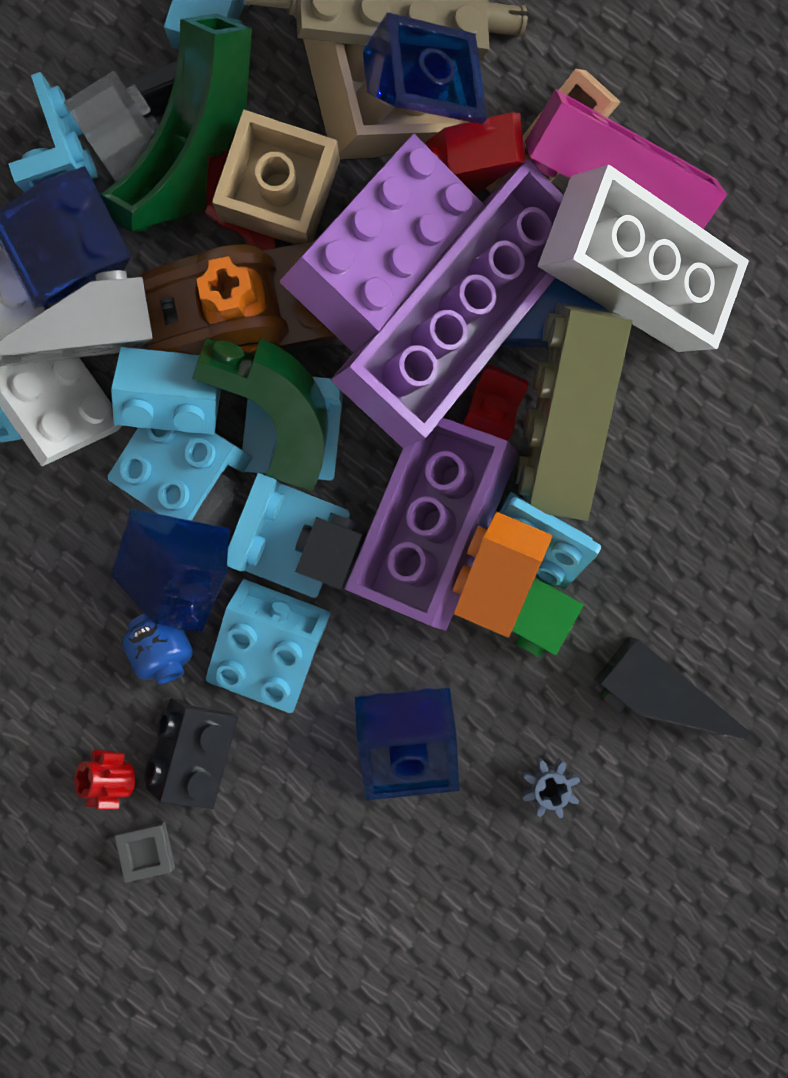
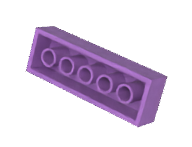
(457, 312)

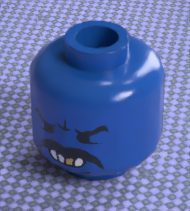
(156, 650)

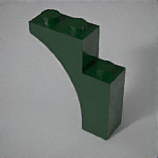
(196, 125)

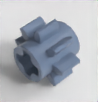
(537, 784)

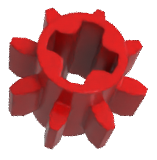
(104, 780)

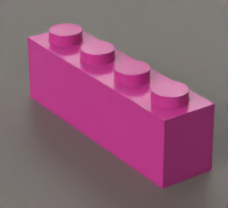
(579, 139)

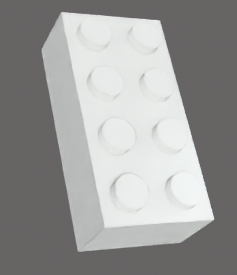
(643, 260)

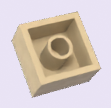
(276, 179)

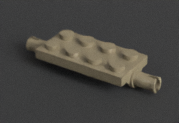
(358, 19)

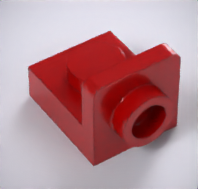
(495, 402)

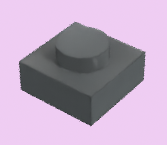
(144, 851)

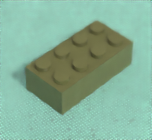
(572, 409)

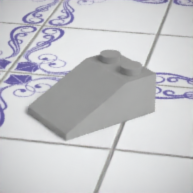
(84, 324)

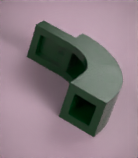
(285, 393)

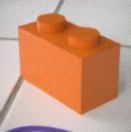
(501, 574)

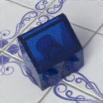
(425, 68)
(60, 237)
(172, 567)
(407, 743)

